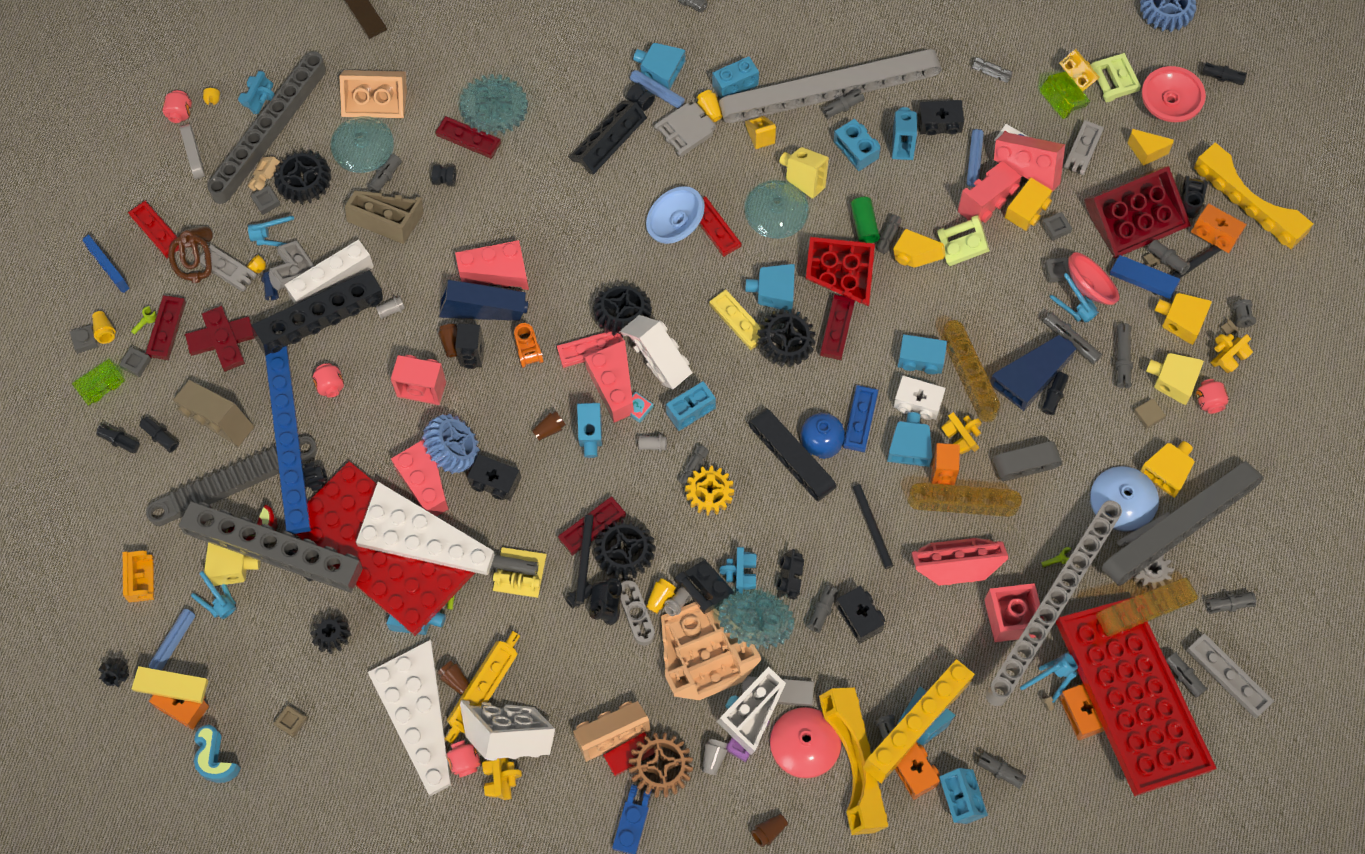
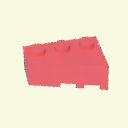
(1032, 158)
(989, 193)
(493, 265)
(612, 379)
(421, 478)

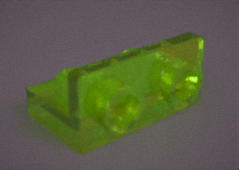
(1063, 94)
(98, 382)

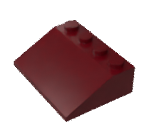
(1138, 211)

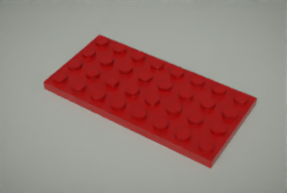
(399, 585)
(1136, 702)

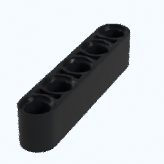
(792, 454)

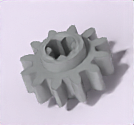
(1158, 579)

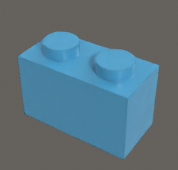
(922, 354)

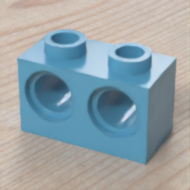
(735, 78)
(853, 147)
(691, 406)
(963, 796)

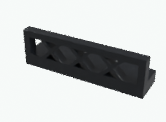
(609, 136)

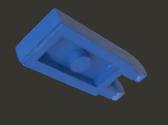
(631, 823)

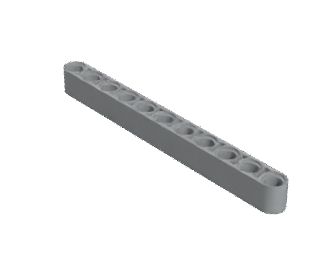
(829, 86)
(1050, 609)

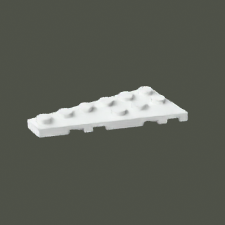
(410, 531)
(413, 703)

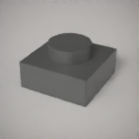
(265, 200)
(1057, 226)
(1056, 269)
(83, 339)
(135, 362)

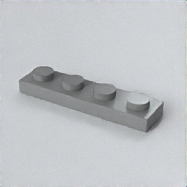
(1230, 676)

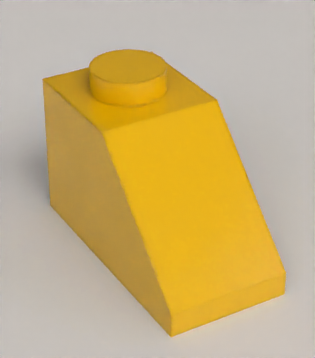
(917, 249)

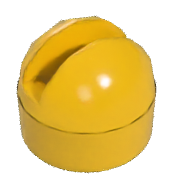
(211, 95)
(257, 264)

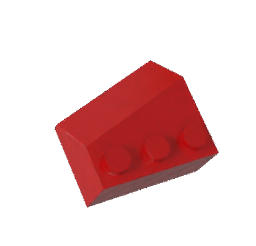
(841, 267)

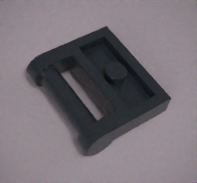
(708, 582)

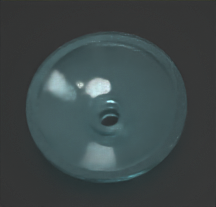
(362, 153)
(776, 219)

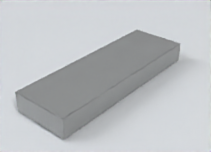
(794, 691)

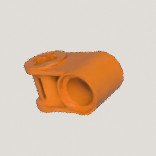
(528, 348)

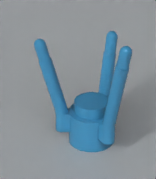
(259, 231)
(1086, 309)
(223, 605)
(1062, 666)

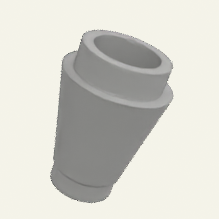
(713, 756)

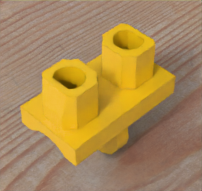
(1079, 70)
(1238, 346)
(954, 425)
(504, 778)

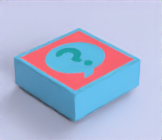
(641, 407)

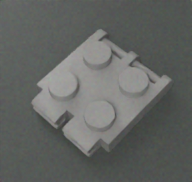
(687, 127)

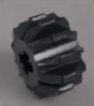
(325, 628)

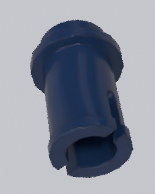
(269, 290)

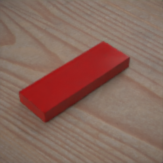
(153, 227)
(718, 230)

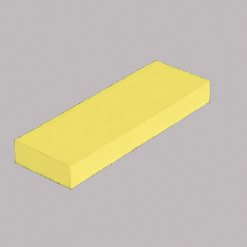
(736, 318)
(170, 684)

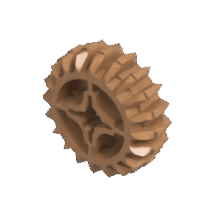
(670, 761)

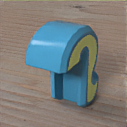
(207, 756)

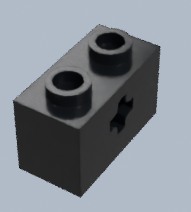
(941, 117)
(470, 345)
(487, 468)
(860, 626)

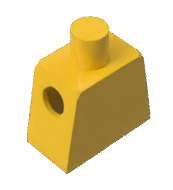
(1184, 315)
(1170, 467)

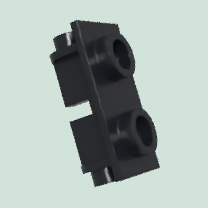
(790, 564)

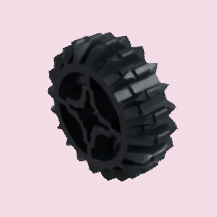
(289, 177)
(620, 306)
(803, 338)
(632, 545)

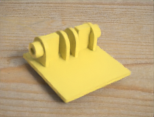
(520, 583)

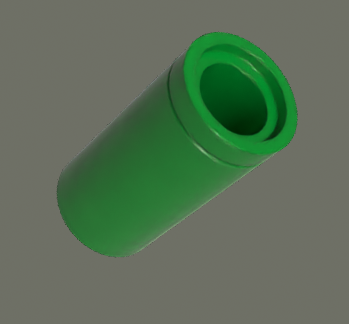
(865, 220)

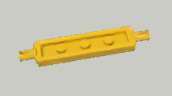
(484, 682)

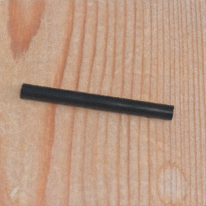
(1198, 260)
(872, 525)
(584, 559)

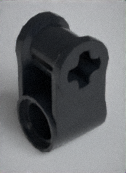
(1193, 193)
(604, 599)

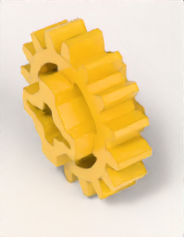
(698, 489)

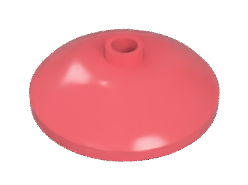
(1173, 85)
(1092, 280)
(801, 757)

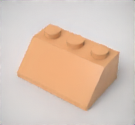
(373, 93)
(611, 730)

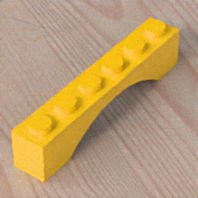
(1283, 223)
(918, 720)
(866, 807)

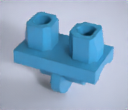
(258, 92)
(744, 560)

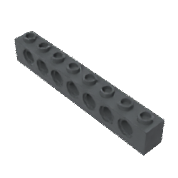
(342, 578)

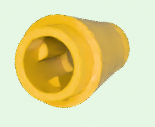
(709, 104)
(102, 328)
(660, 594)

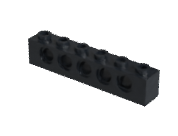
(324, 303)

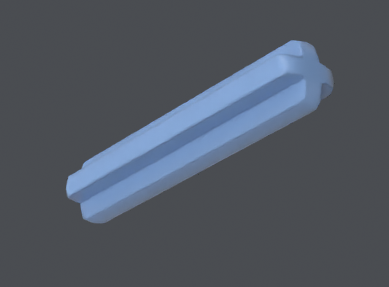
(657, 89)
(975, 157)
(172, 640)

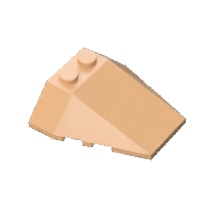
(701, 656)

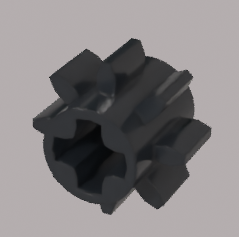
(314, 476)
(113, 672)

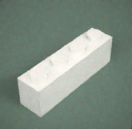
(332, 271)

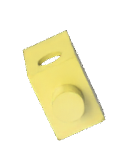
(806, 170)
(1176, 376)
(227, 566)

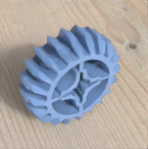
(1168, 13)
(450, 443)

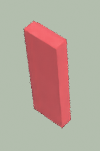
(576, 351)

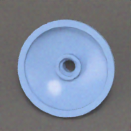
(675, 215)
(1137, 508)

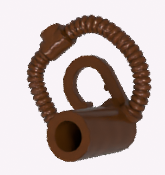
(188, 239)

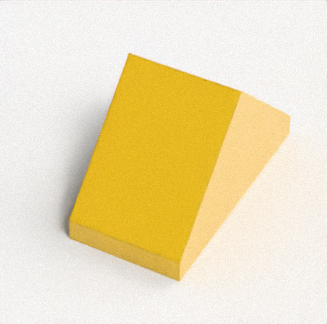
(761, 131)
(1149, 146)

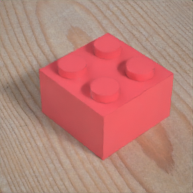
(418, 379)
(1011, 610)

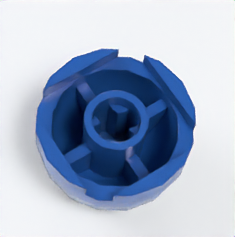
(822, 435)

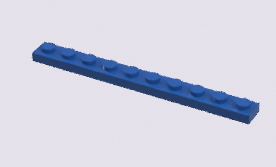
(287, 442)

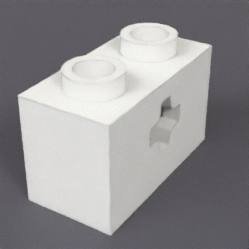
(930, 396)

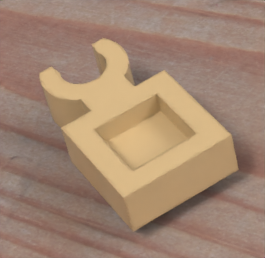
(264, 171)

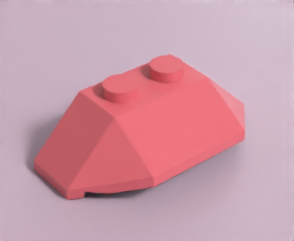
(959, 560)

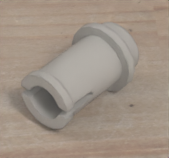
(390, 307)
(653, 443)
(674, 605)

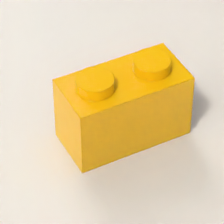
(1028, 204)

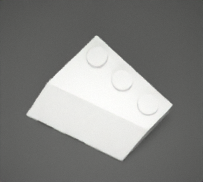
(507, 731)

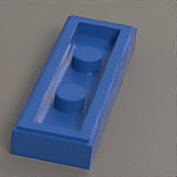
(105, 264)
(1145, 277)
(860, 418)

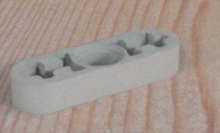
(192, 151)
(632, 621)

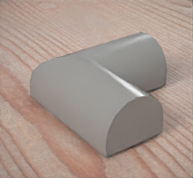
(295, 264)

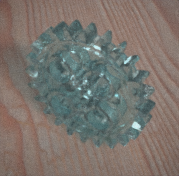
(502, 104)
(756, 619)

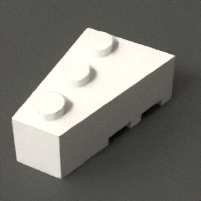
(659, 350)
(752, 710)

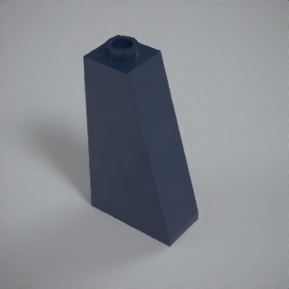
(482, 302)
(1031, 373)

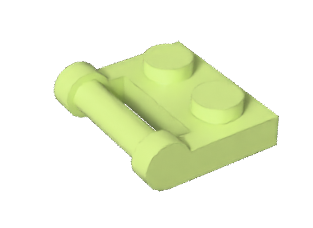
(1121, 75)
(966, 246)

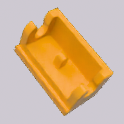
(138, 576)

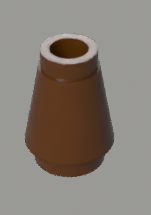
(448, 339)
(548, 426)
(453, 677)
(768, 830)

